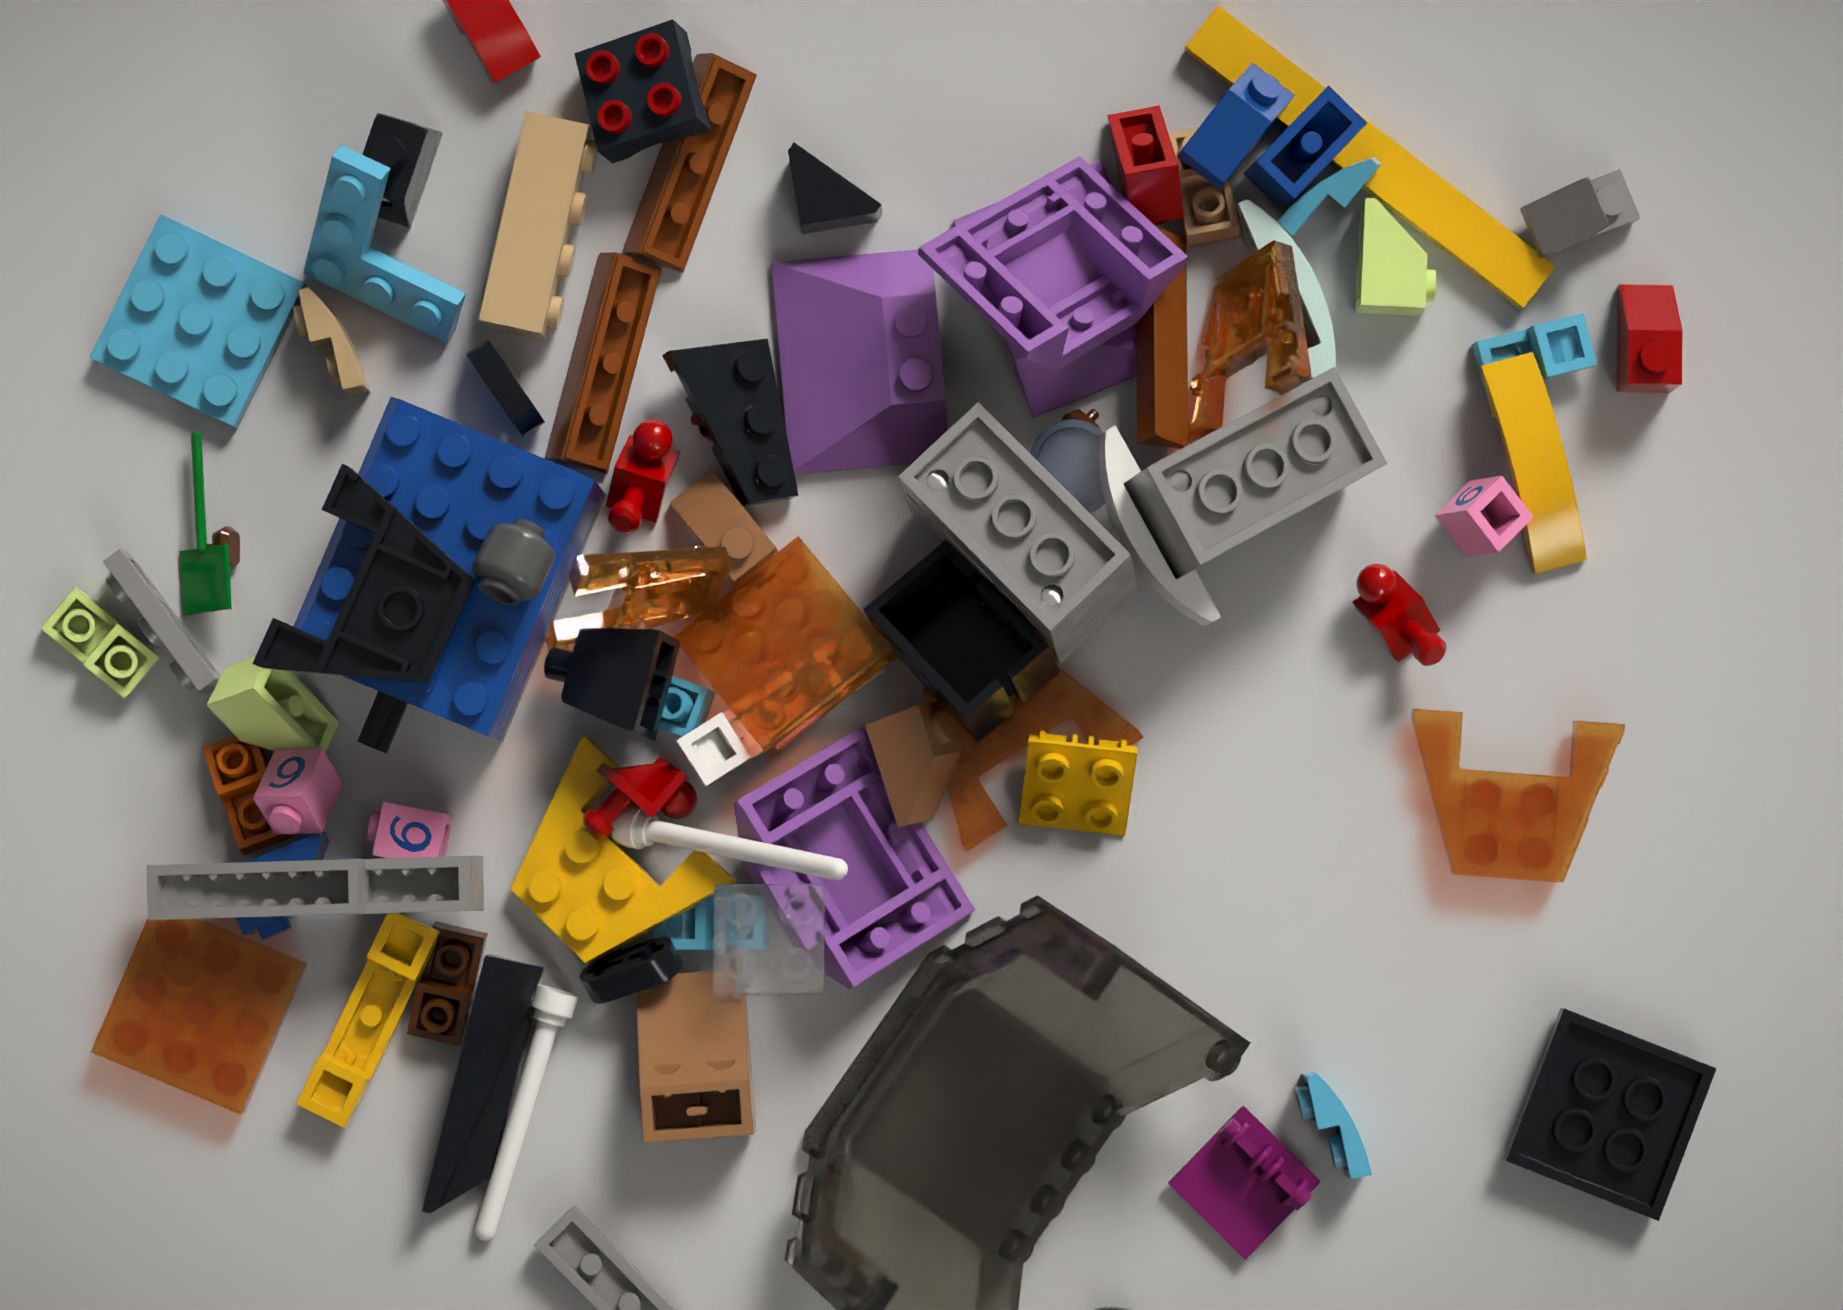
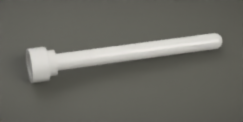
(637, 830)
(551, 1010)

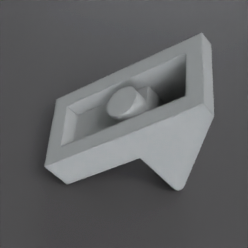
(1579, 212)

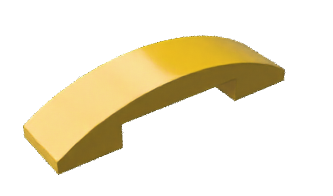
(1536, 461)
(369, 1018)

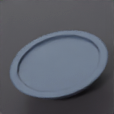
(1071, 457)

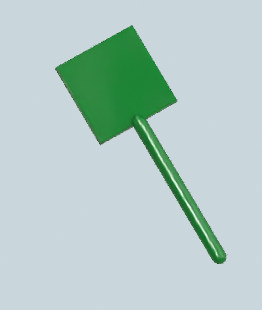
(203, 569)

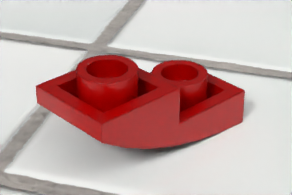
(494, 35)

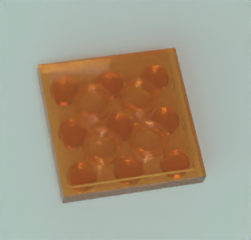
(785, 647)
(199, 1009)

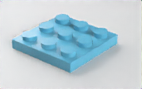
(198, 321)

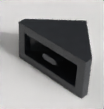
(827, 198)

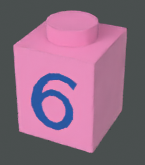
(1484, 516)
(298, 791)
(408, 832)

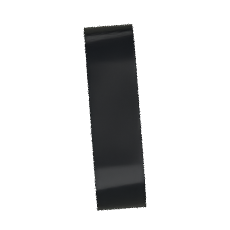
(505, 388)
(631, 970)

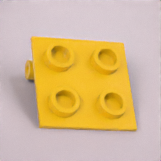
(1077, 784)

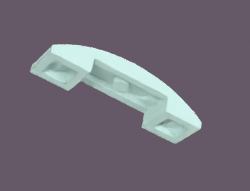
(1260, 230)

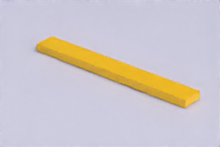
(1400, 182)

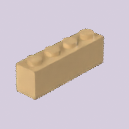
(537, 226)

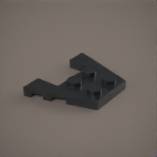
(396, 609)

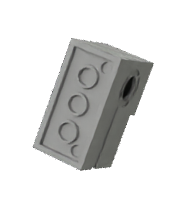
(1254, 472)
(1020, 531)

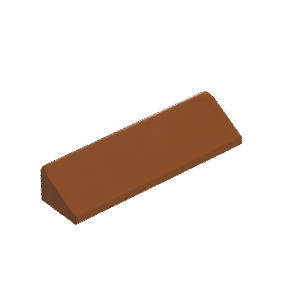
(690, 168)
(603, 362)
(1164, 365)

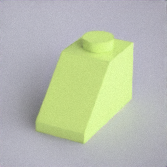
(1390, 266)
(271, 708)

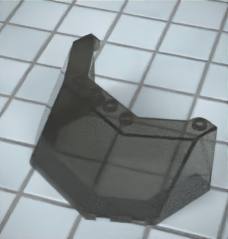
(986, 1111)

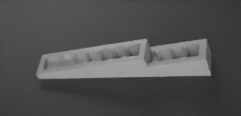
(315, 887)

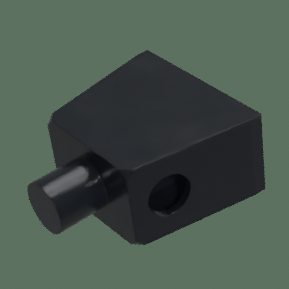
(409, 154)
(617, 675)

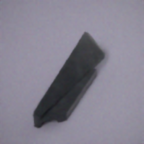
(483, 1079)

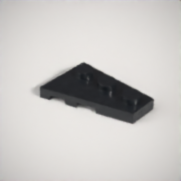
(742, 411)

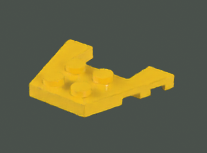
(592, 887)

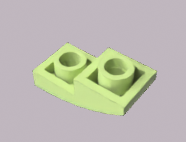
(100, 642)

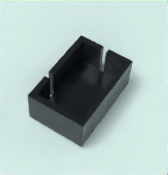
(956, 647)

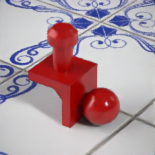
(641, 476)
(1398, 615)
(648, 787)

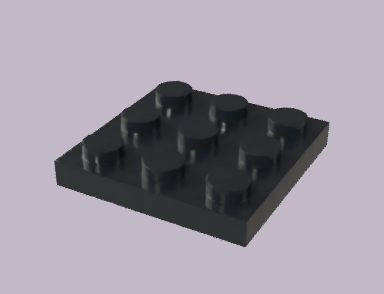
(1609, 1114)

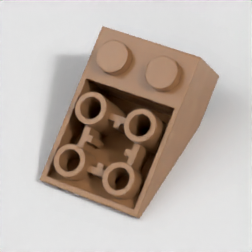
(693, 1062)

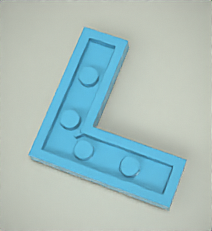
(346, 262)

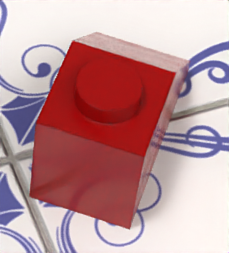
(1147, 163)
(1648, 339)

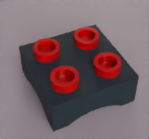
(641, 90)

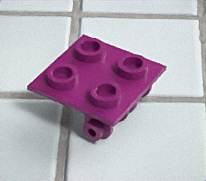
(1244, 1182)

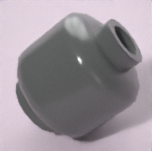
(513, 562)

